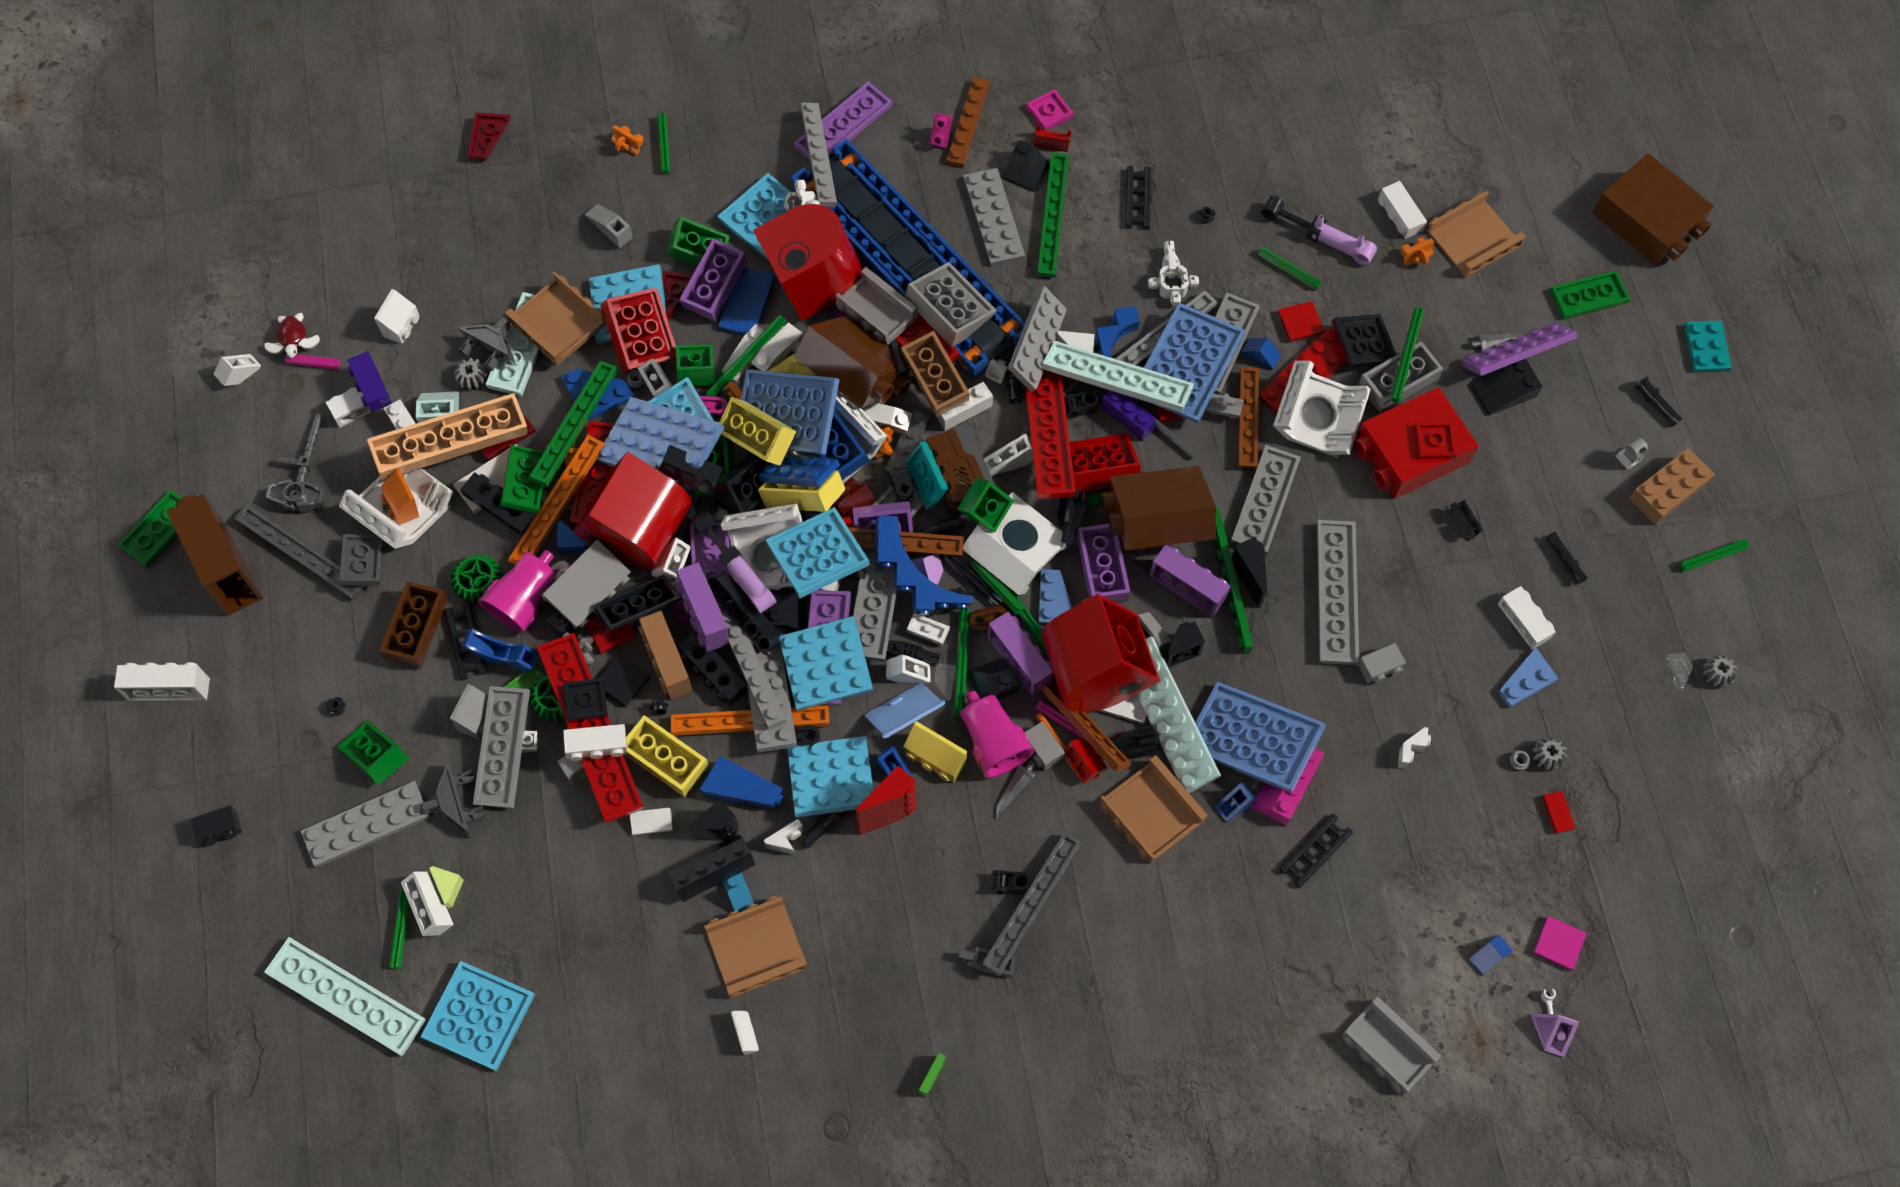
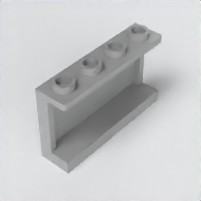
(877, 307)
(586, 583)
(1390, 1046)

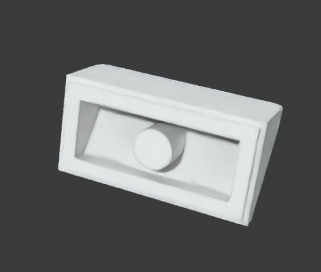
(651, 821)
(744, 1032)

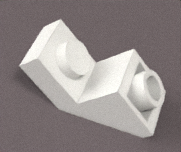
(1416, 743)

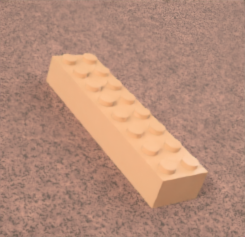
(447, 436)

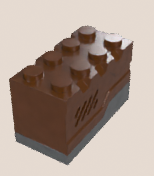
(959, 463)

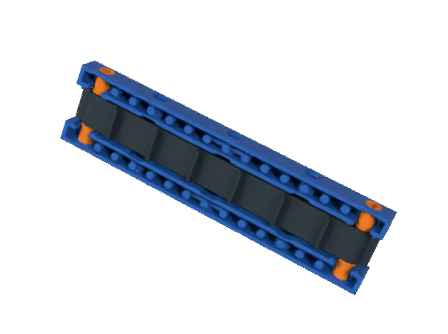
(904, 247)

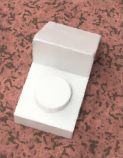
(779, 840)

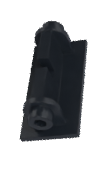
(1465, 519)

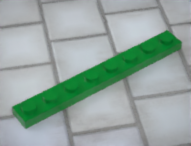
(1053, 215)
(573, 423)
(1228, 573)

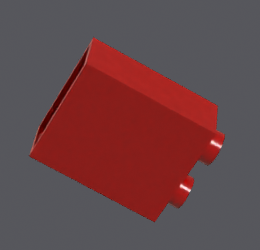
(1392, 448)

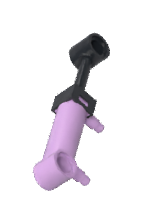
(1358, 248)
(736, 565)

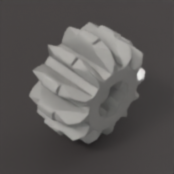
(470, 373)
(1720, 670)
(1549, 753)

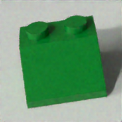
(696, 364)
(985, 504)

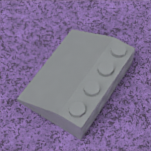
(949, 303)

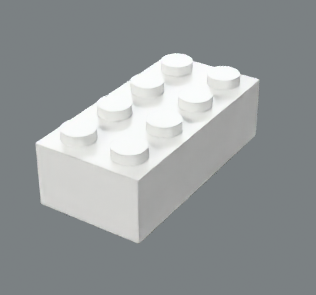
(162, 682)

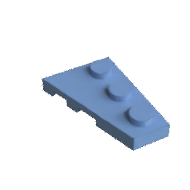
(1053, 596)
(1528, 679)

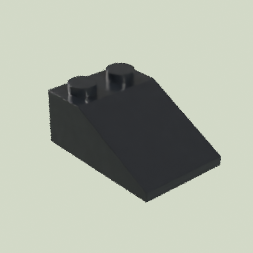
(1507, 387)
(1250, 565)

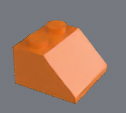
(399, 498)

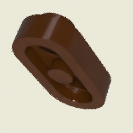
(987, 617)

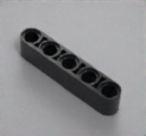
(744, 612)

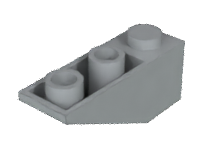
(610, 224)

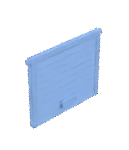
(904, 710)

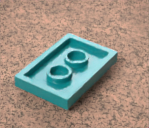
(1707, 346)
(926, 475)

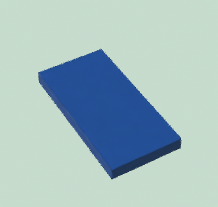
(747, 301)

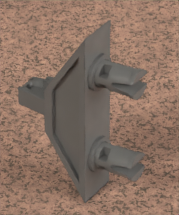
(491, 338)
(448, 803)

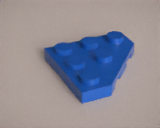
(616, 394)

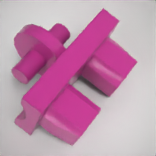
(941, 129)

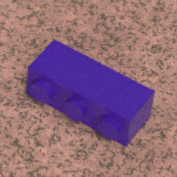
(368, 382)
(1129, 414)

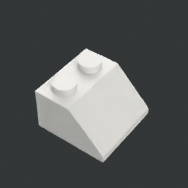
(396, 317)

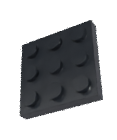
(1364, 340)

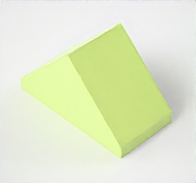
(447, 884)

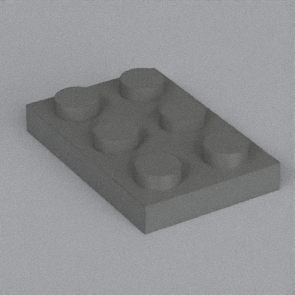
(361, 560)

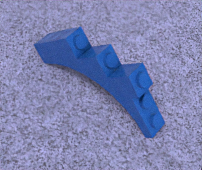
(891, 552)

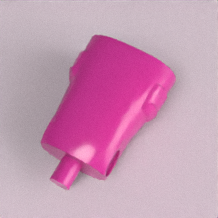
(518, 593)
(995, 738)

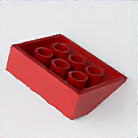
(639, 329)
(1100, 458)
(888, 802)

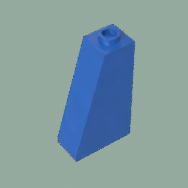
(740, 786)

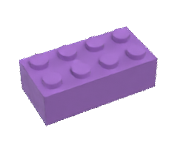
(713, 280)
(1103, 563)
(1189, 580)
(702, 607)
(1020, 653)

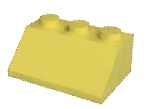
(935, 752)

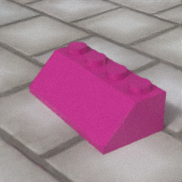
(1280, 803)

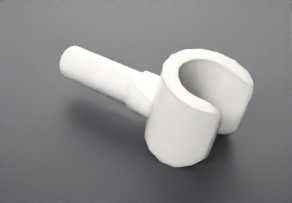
(1548, 1000)

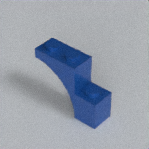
(1123, 322)
(496, 651)

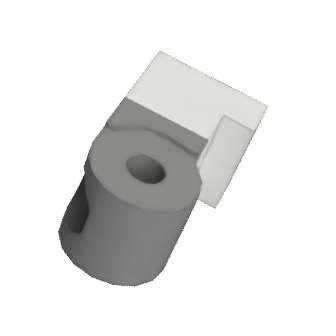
(1632, 453)

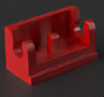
(1052, 140)
(1084, 760)

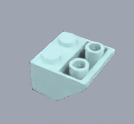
(436, 404)

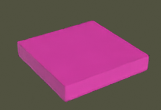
(1049, 110)
(1559, 943)

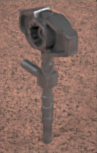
(299, 494)

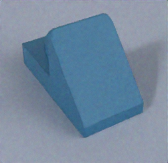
(738, 892)

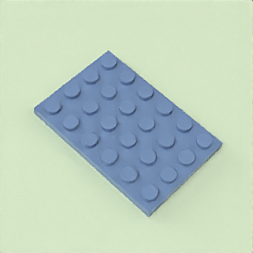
(1196, 351)
(797, 401)
(650, 428)
(1258, 736)

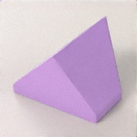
(930, 567)
(1555, 1032)

